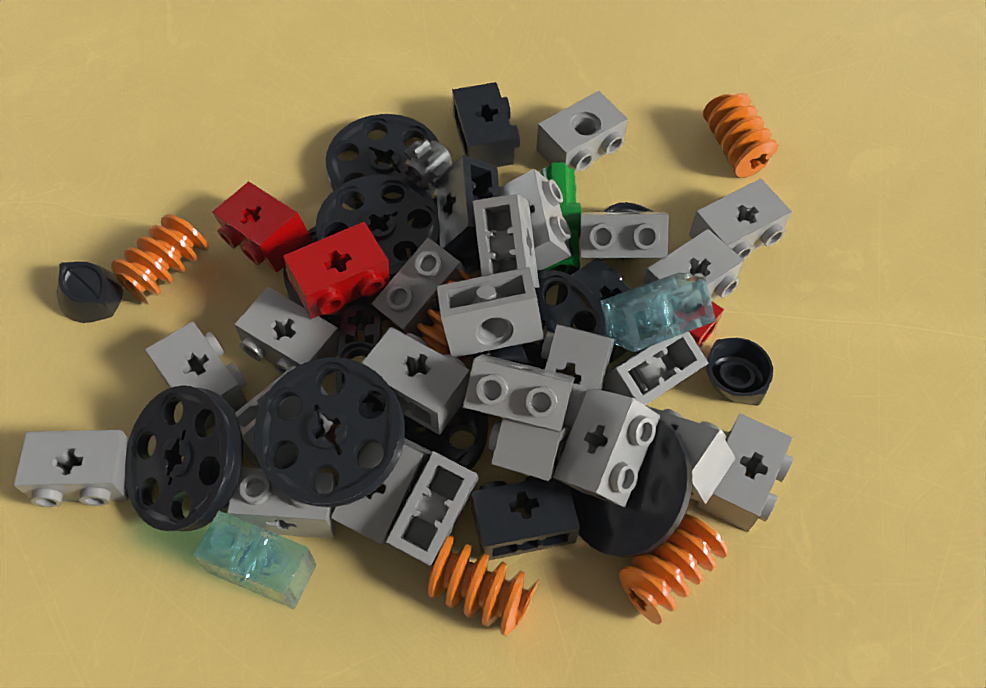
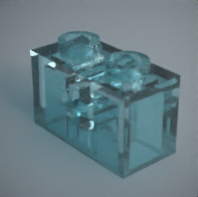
(658, 311)
(256, 559)

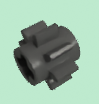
(426, 163)

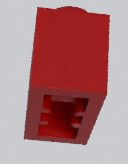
(261, 226)
(337, 270)

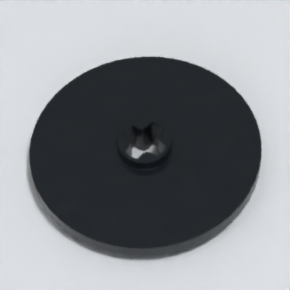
(652, 507)

